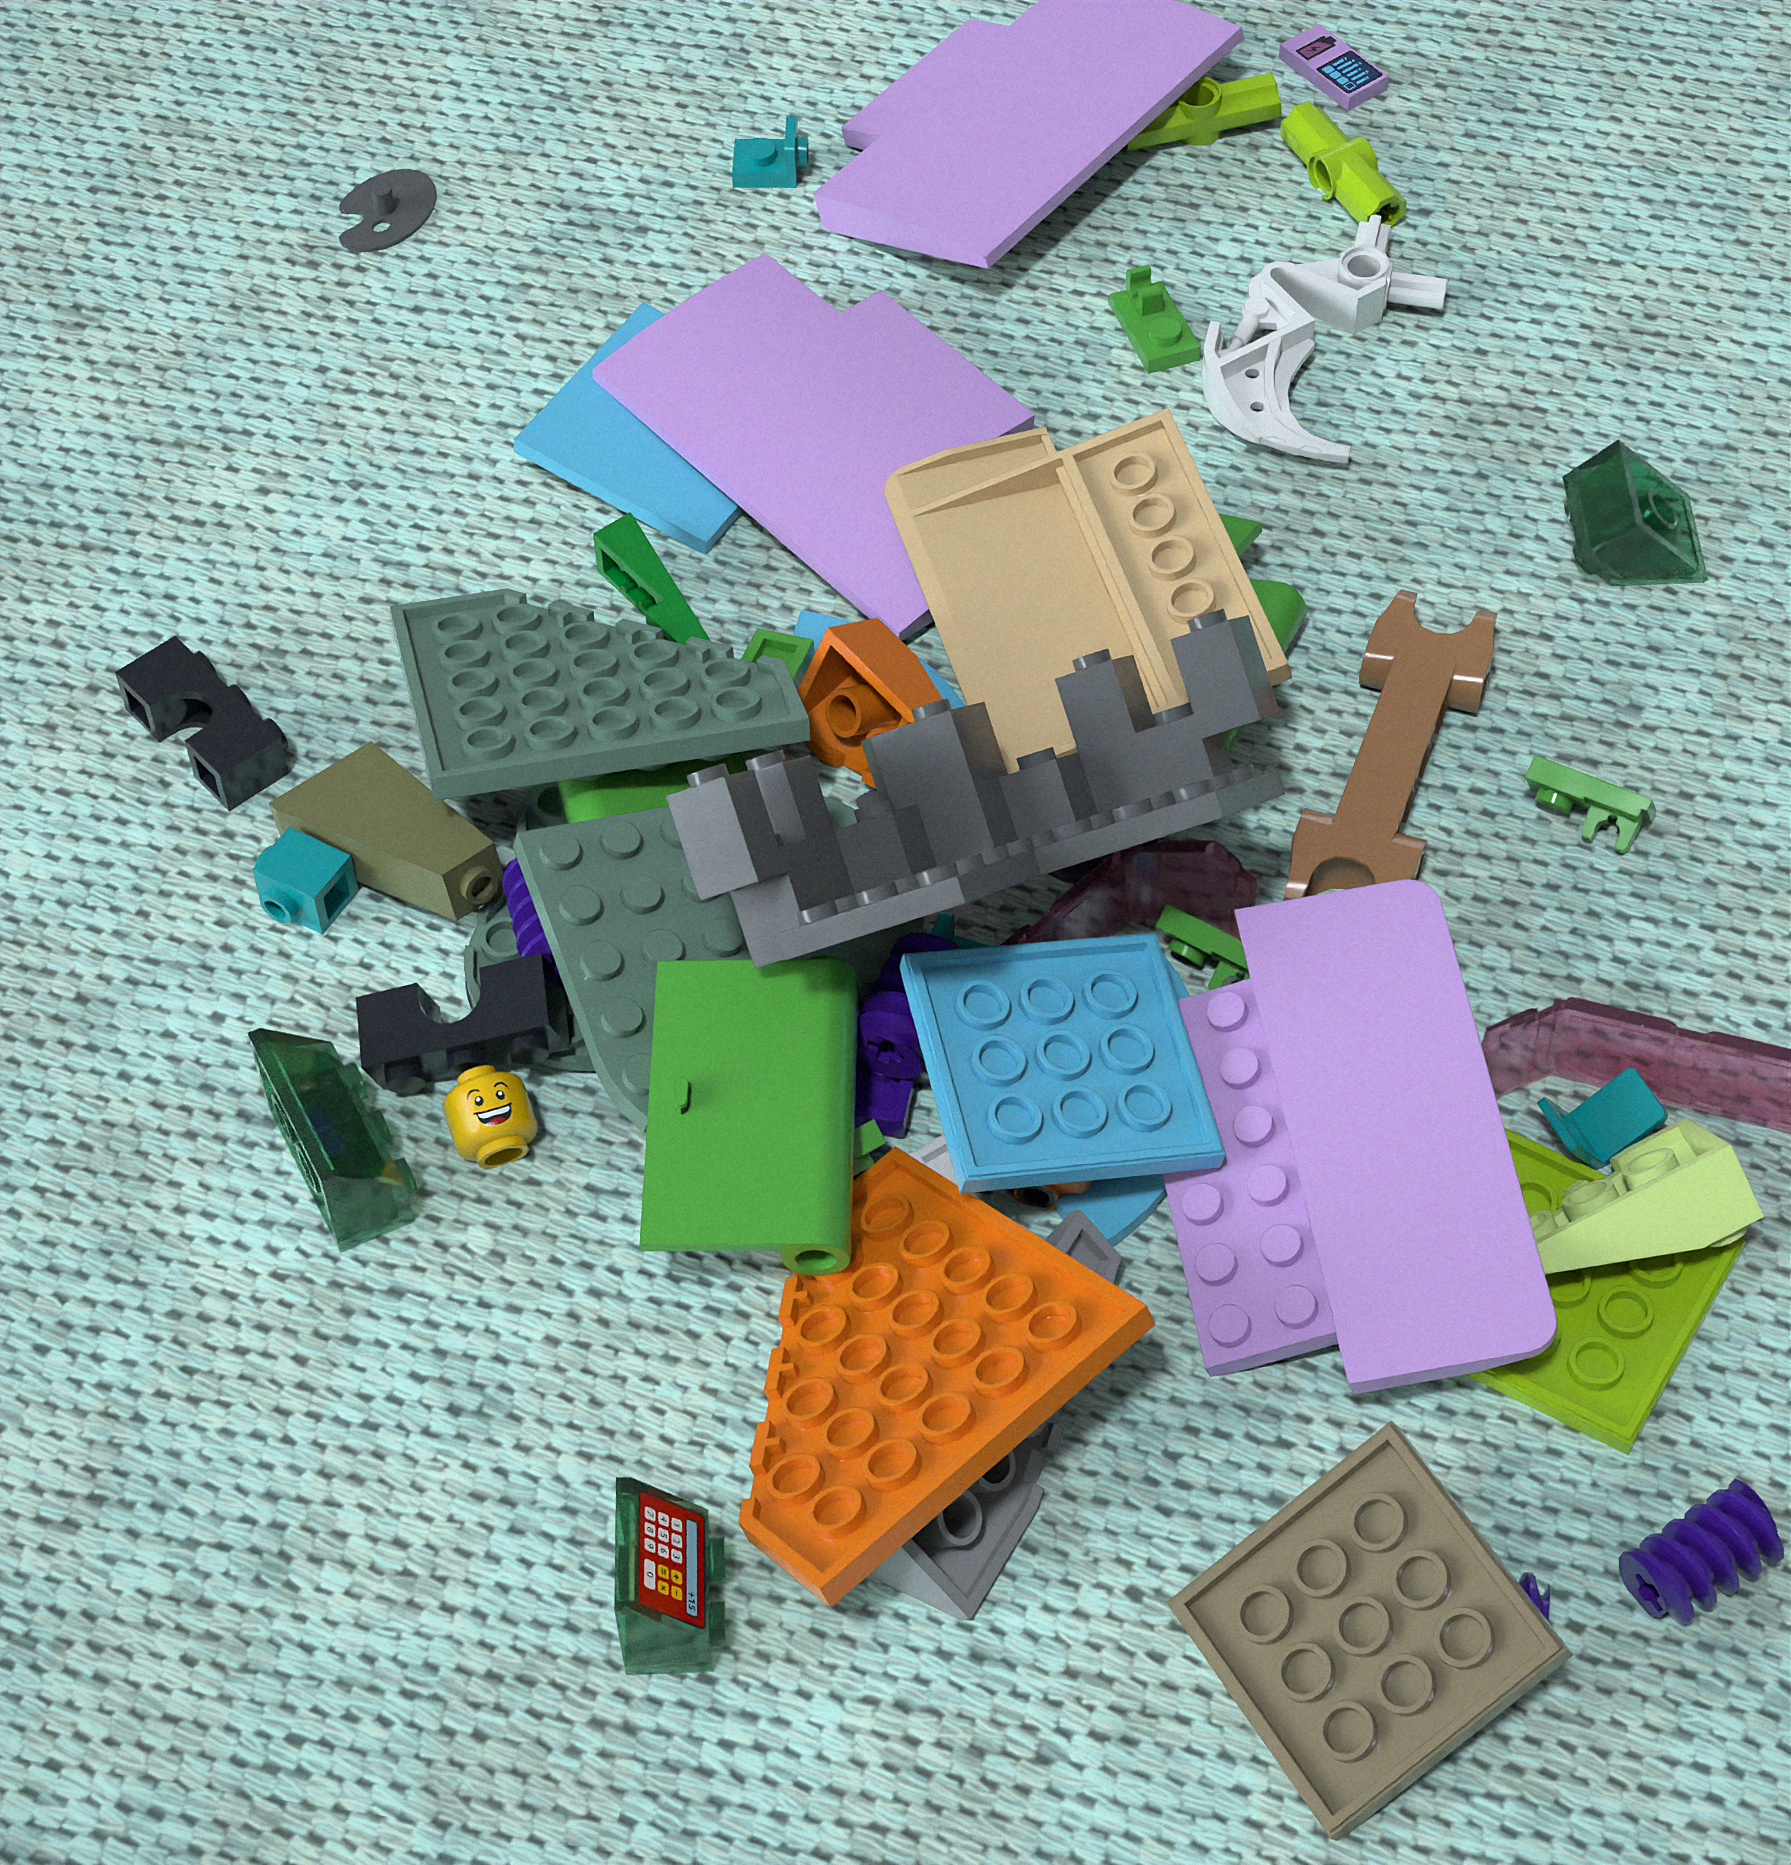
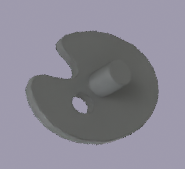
(394, 197)

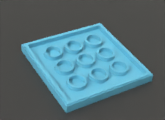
(619, 459)
(1059, 1062)

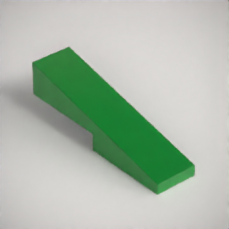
(639, 575)

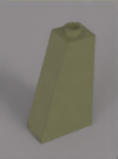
(395, 833)

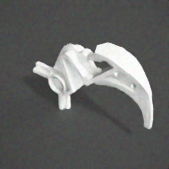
(1285, 298)

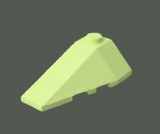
(1662, 1199)

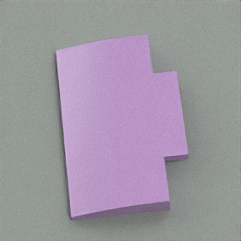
(1013, 122)
(810, 417)

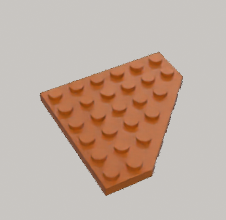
(915, 1371)

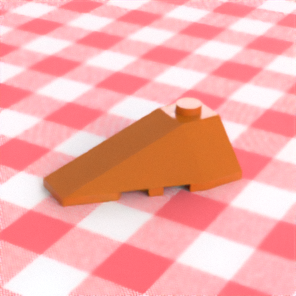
(859, 688)

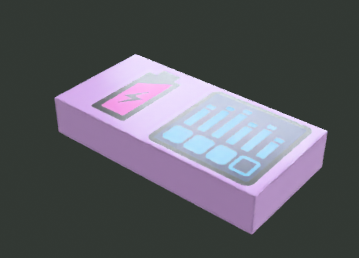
(1333, 67)

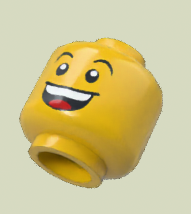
(490, 1117)

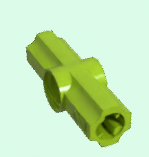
(1210, 109)
(1341, 165)

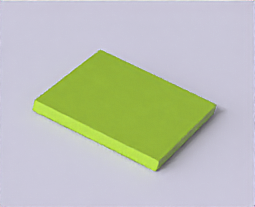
(1617, 1321)

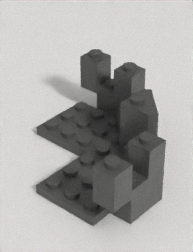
(956, 819)

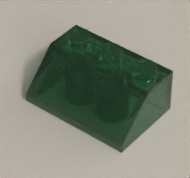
(334, 1137)

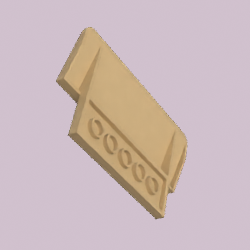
(1066, 557)

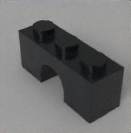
(181, 690)
(514, 1021)

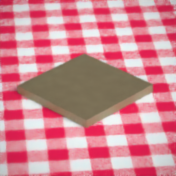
(1367, 1630)

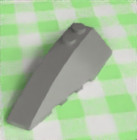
(968, 1542)

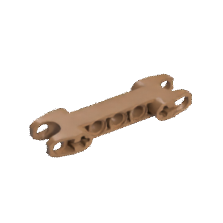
(1419, 680)

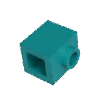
(304, 881)

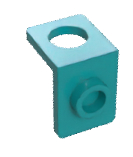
(1607, 1120)

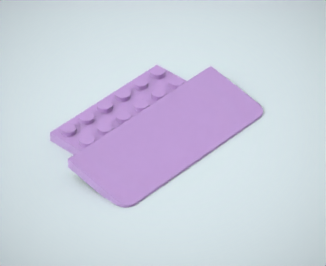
(1361, 1154)

